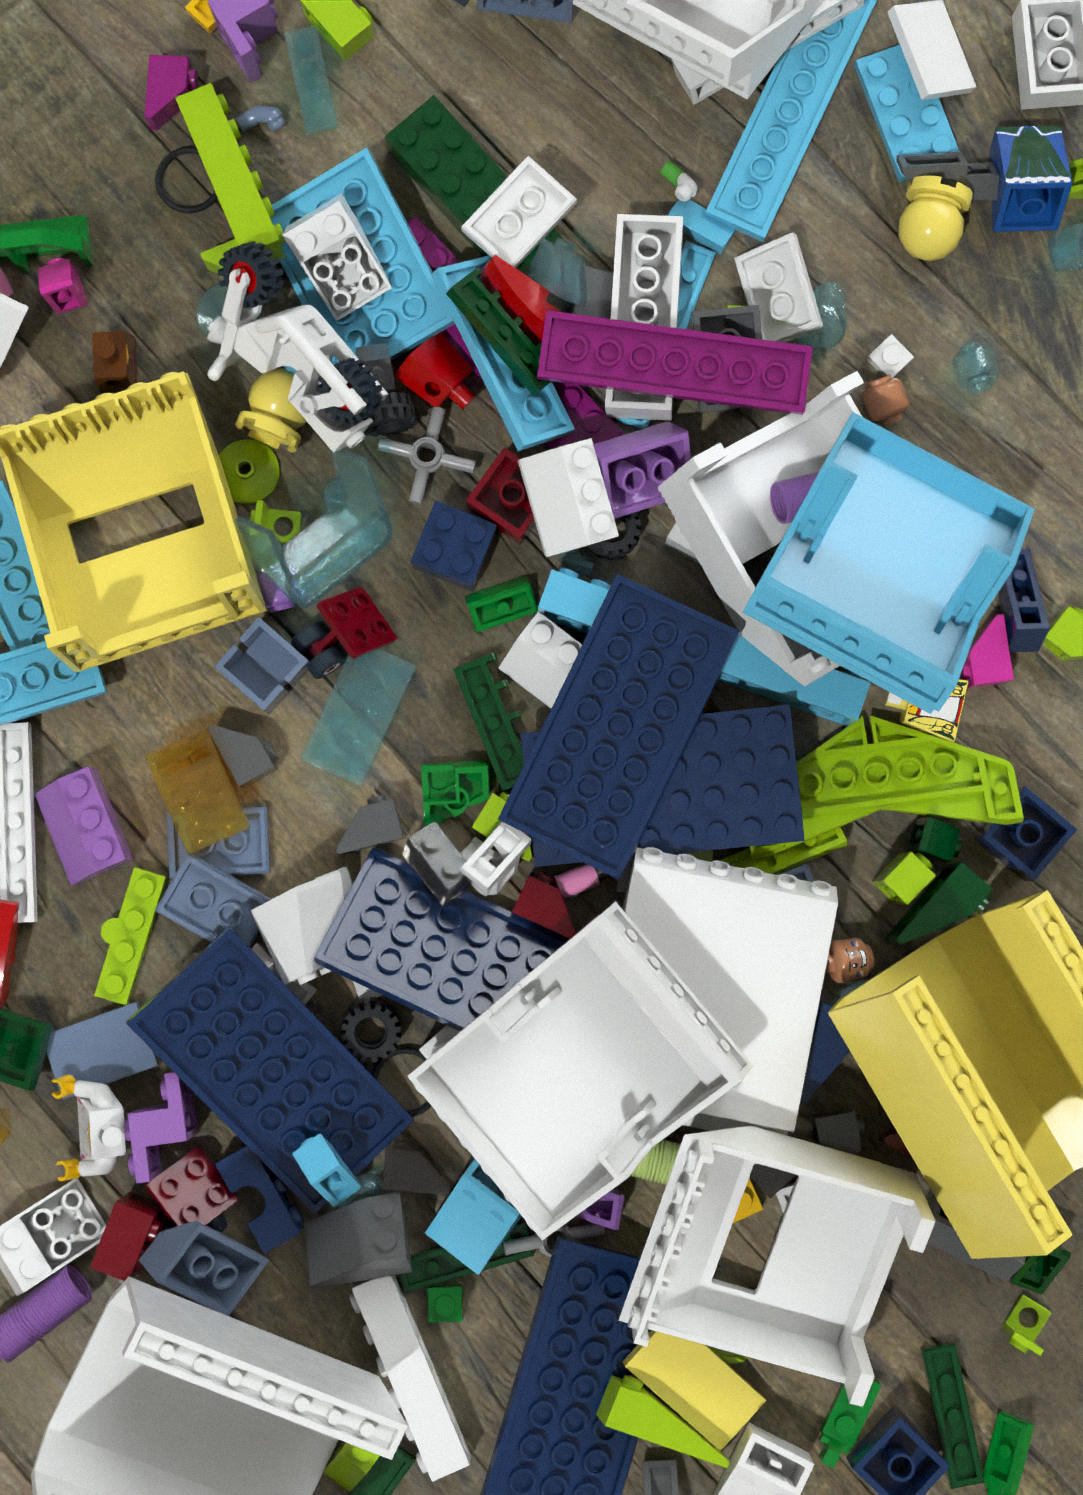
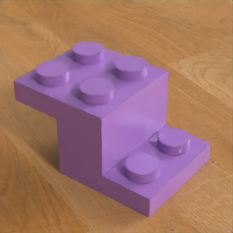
(242, 27)
(160, 1125)

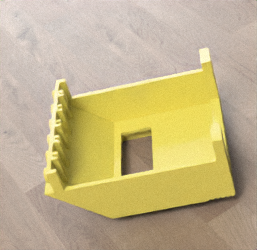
(105, 459)

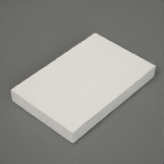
(931, 49)
(519, 213)
(780, 285)

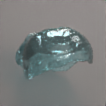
(830, 306)

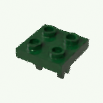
(22, 1048)

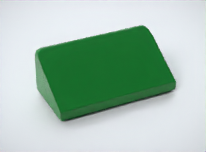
(501, 603)

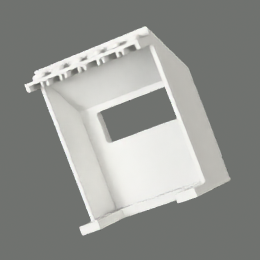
(729, 517)
(819, 1272)

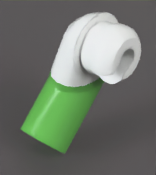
(684, 183)

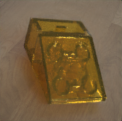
(197, 791)

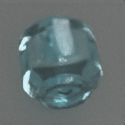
(975, 368)

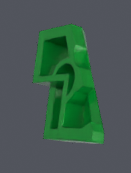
(452, 788)

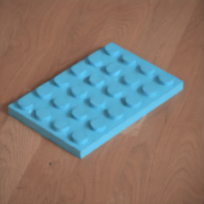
(413, 306)

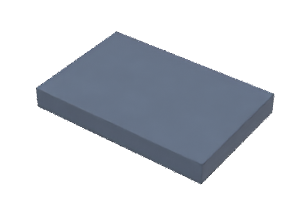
(236, 855)
(210, 901)
(100, 1049)

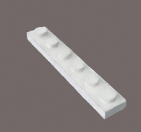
(17, 820)

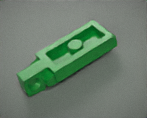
(844, 1424)
(1007, 1454)

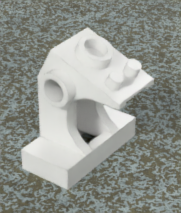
(493, 869)

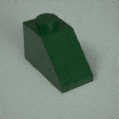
(935, 839)

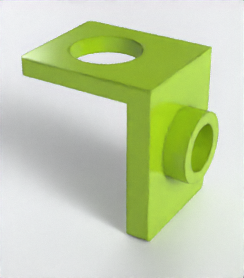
(267, 518)
(1022, 1336)

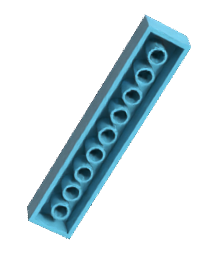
(831, 697)

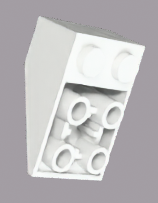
(337, 257)
(48, 1236)
(765, 1466)

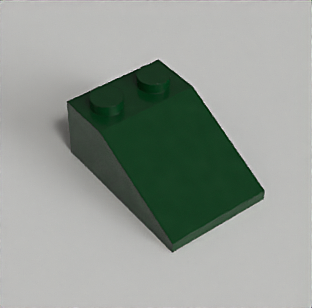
(947, 899)

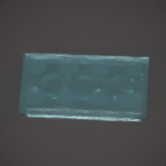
(358, 715)

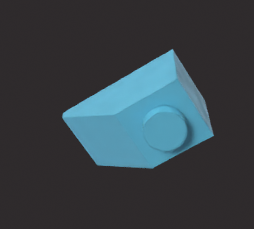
(326, 1170)

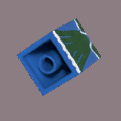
(1031, 180)

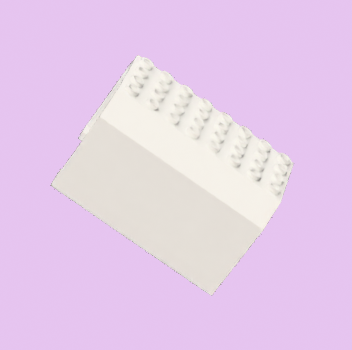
(203, 1407)

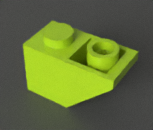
(1066, 634)

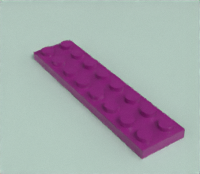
(674, 362)

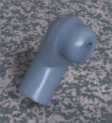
(258, 115)

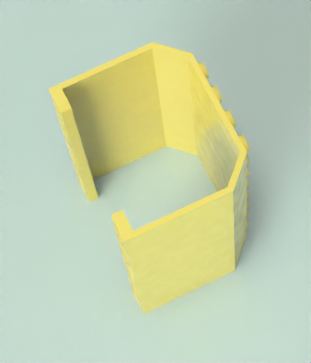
(983, 1069)

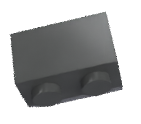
(359, 1242)

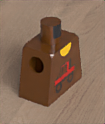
(114, 360)

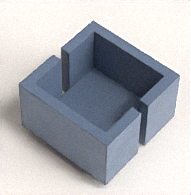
(264, 666)

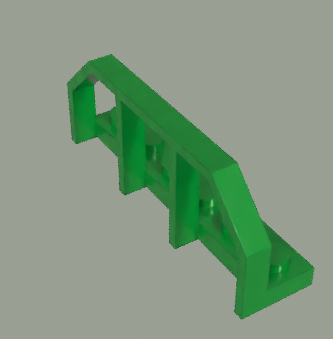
(45, 238)

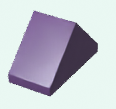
(605, 1210)

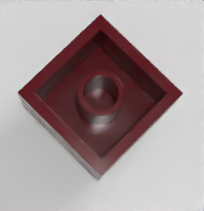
(503, 498)
(128, 1235)

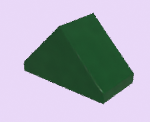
(1041, 1270)

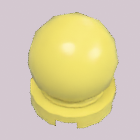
(933, 219)
(271, 416)

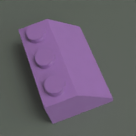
(640, 463)
(83, 825)

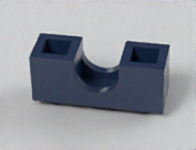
(279, 1219)

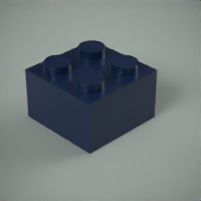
(454, 546)
(1031, 844)
(897, 1458)

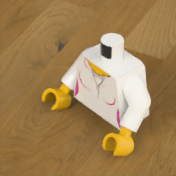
(99, 1127)

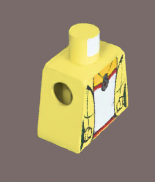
(938, 724)

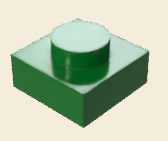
(445, 1303)

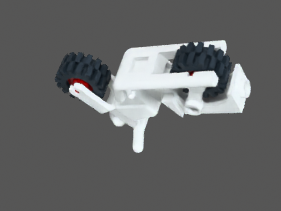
(325, 394)

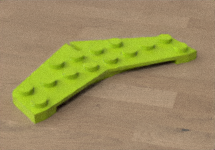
(899, 774)

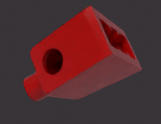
(437, 373)

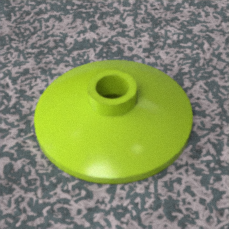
(263, 475)

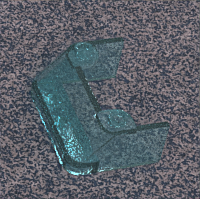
(333, 544)

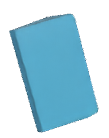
(701, 227)

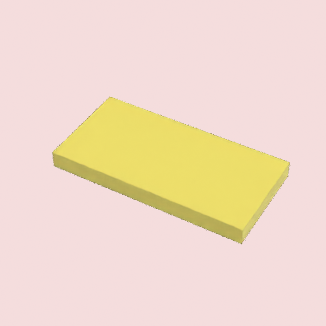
(696, 1385)

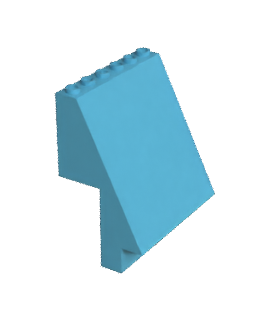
(892, 563)

